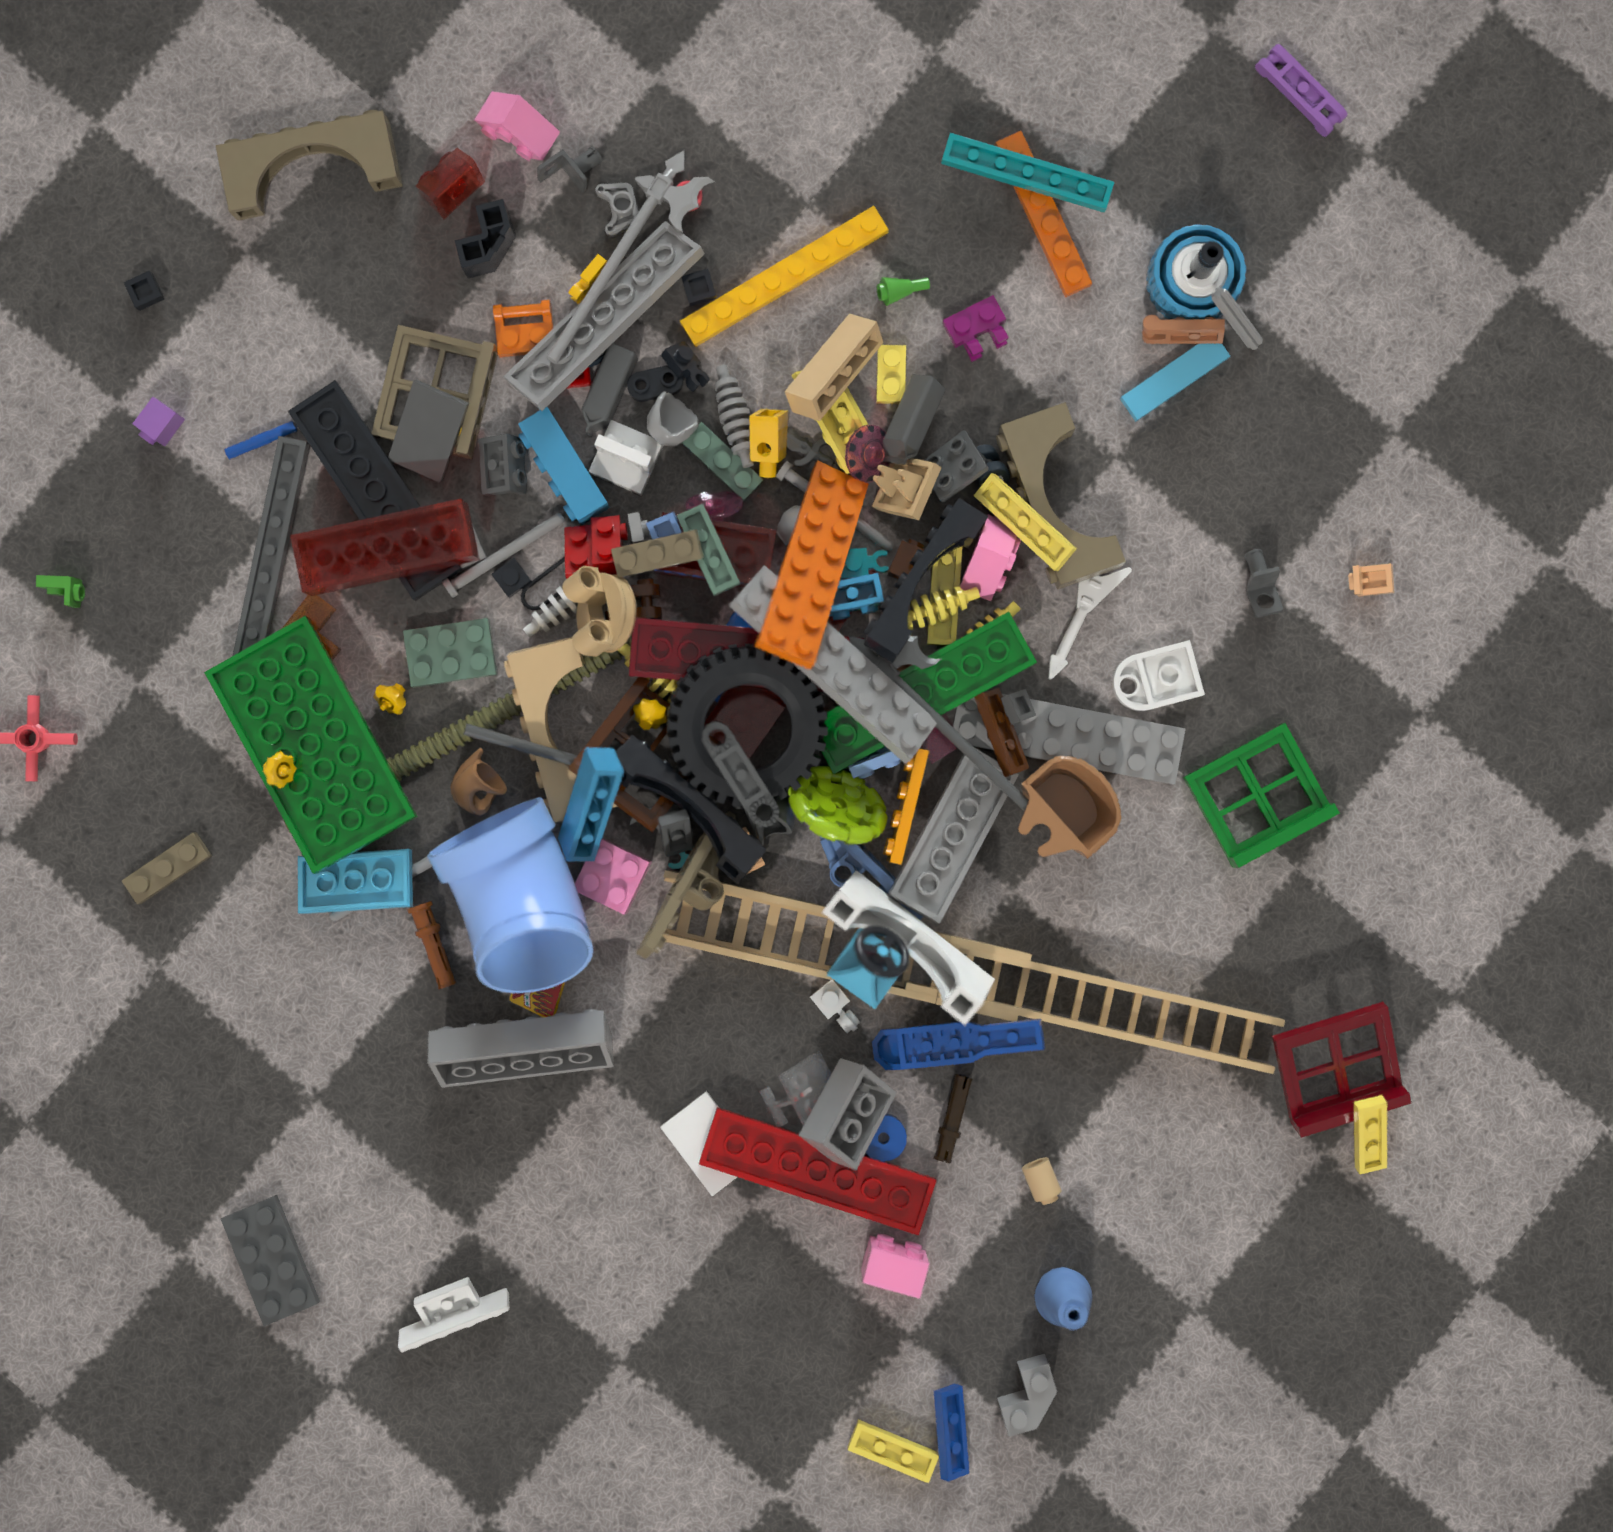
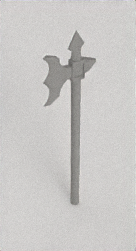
(656, 190)

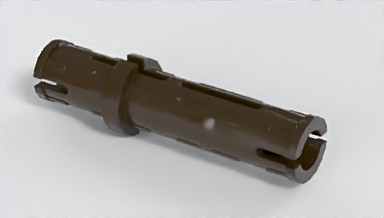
(950, 1129)

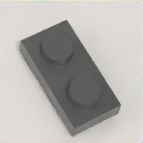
(675, 832)

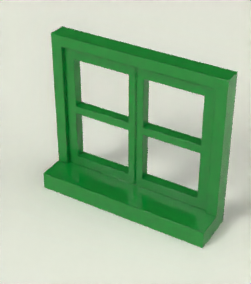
(1278, 831)

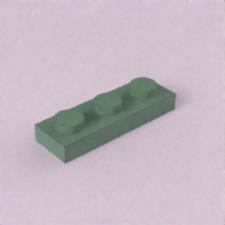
(722, 462)
(715, 563)

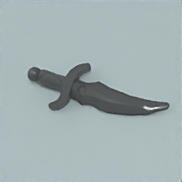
(810, 451)

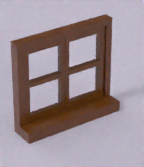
(612, 730)

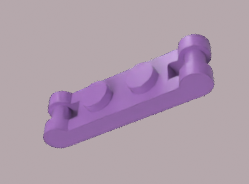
(1301, 89)

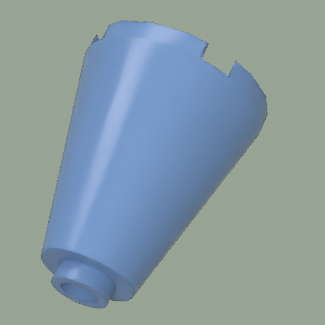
(1064, 1298)

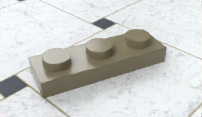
(657, 553)
(166, 868)

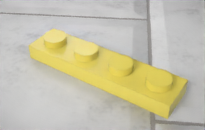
(1025, 522)
(944, 576)

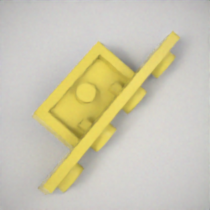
(840, 424)

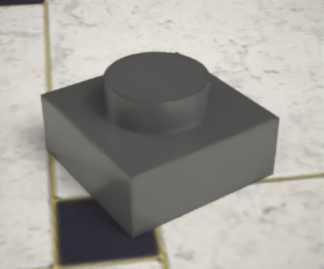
(1018, 706)

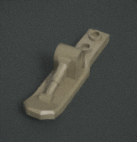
(696, 874)

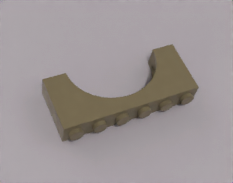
(252, 163)
(1027, 447)

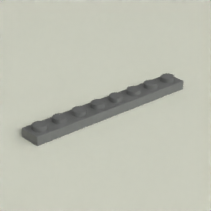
(272, 542)

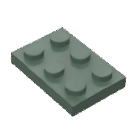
(450, 652)

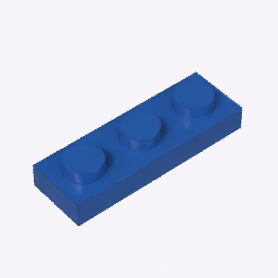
(951, 1432)

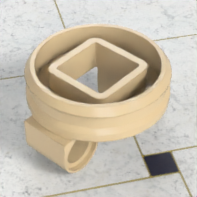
(591, 592)

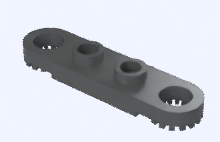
(740, 774)

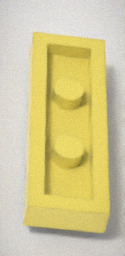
(1370, 1134)
(893, 1451)

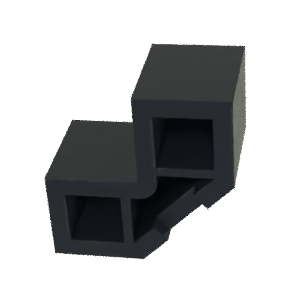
(485, 251)

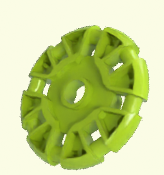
(860, 811)

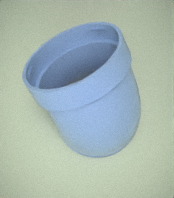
(516, 899)

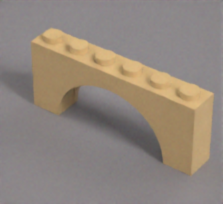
(535, 676)

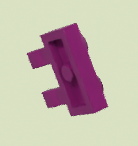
(975, 321)

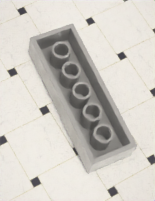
(520, 1048)

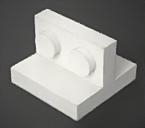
(625, 457)

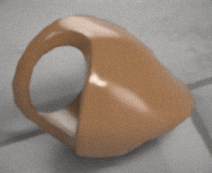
(473, 777)

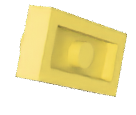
(891, 373)

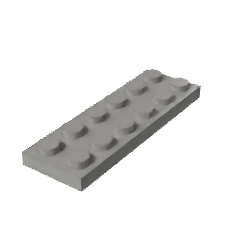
(949, 840)

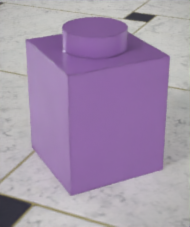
(157, 422)

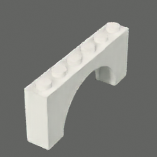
(959, 979)

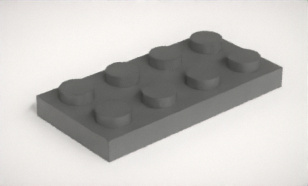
(270, 1260)

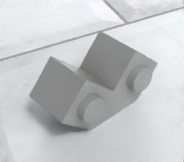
(1026, 1408)

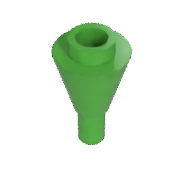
(894, 289)

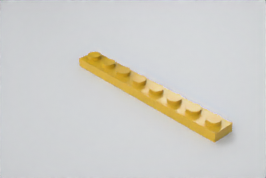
(784, 276)

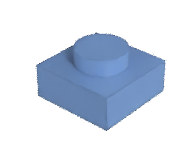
(664, 526)

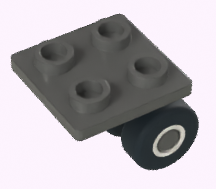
(963, 463)

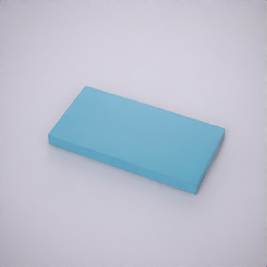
(357, 883)

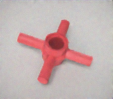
(43, 738)

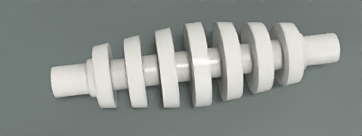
(558, 607)

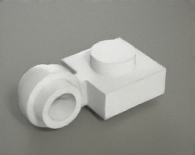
(831, 1000)

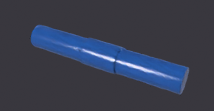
(260, 440)

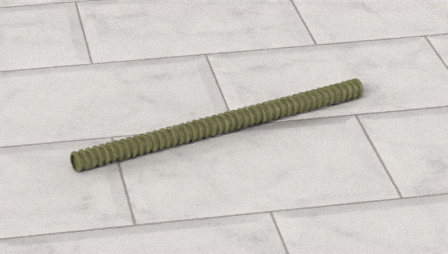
(487, 718)

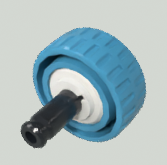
(1190, 269)

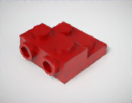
(593, 544)

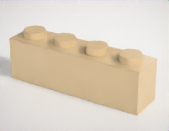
(834, 367)

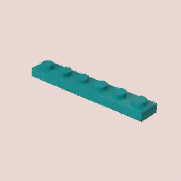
(1027, 172)

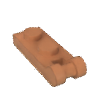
(1183, 331)

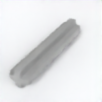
(1236, 318)

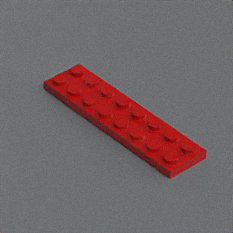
(793, 1166)

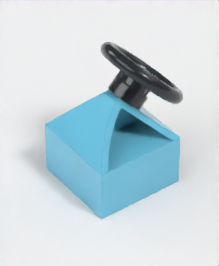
(870, 964)

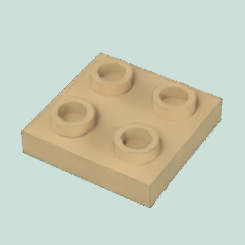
(905, 487)

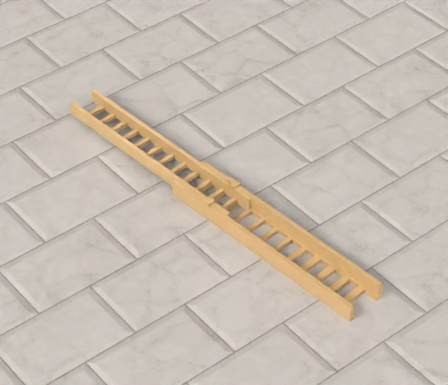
(970, 948)

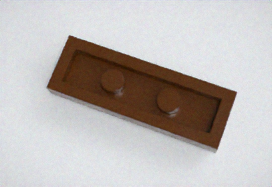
(1001, 733)

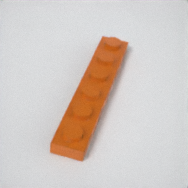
(1050, 228)

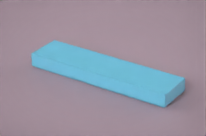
(1173, 379)

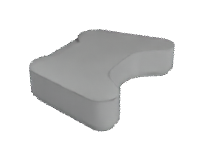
(622, 205)

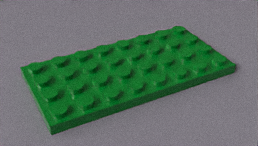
(294, 701)

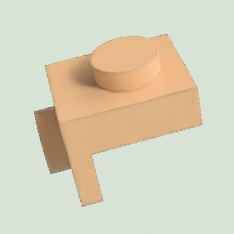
(1372, 580)

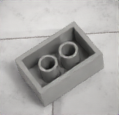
(848, 1113)

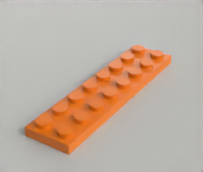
(812, 566)

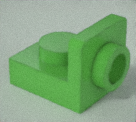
(66, 586)

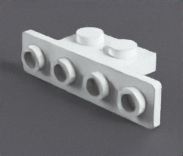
(449, 1311)

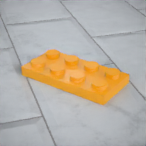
(902, 818)

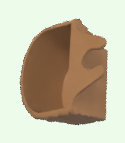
(1074, 805)

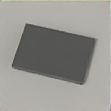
(428, 431)

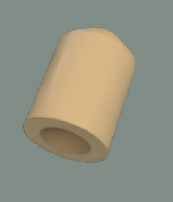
(1042, 1181)

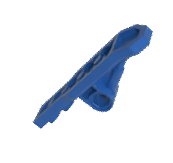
(954, 1043)

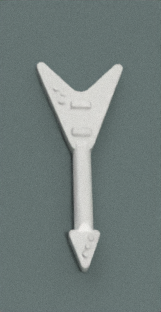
(1089, 594)

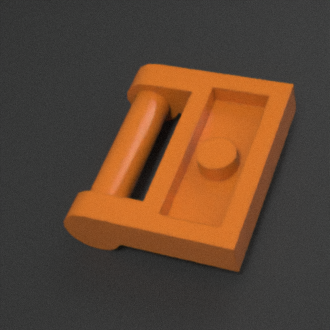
(521, 338)

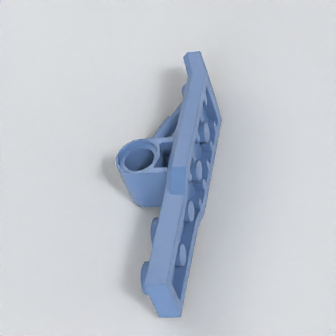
(860, 859)

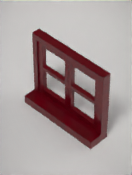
(1339, 1108)

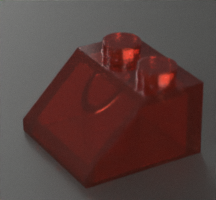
(450, 182)

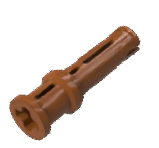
(428, 931)

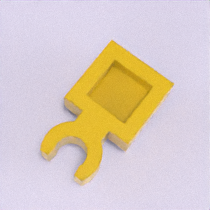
(587, 279)

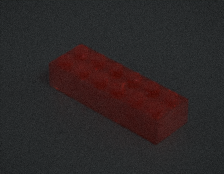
(384, 547)

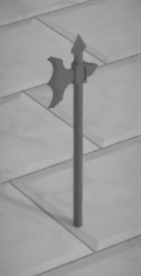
(912, 655)
(542, 751)

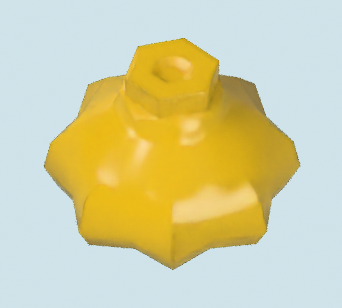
(390, 698)
(650, 714)
(279, 769)

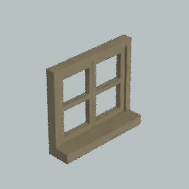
(486, 358)

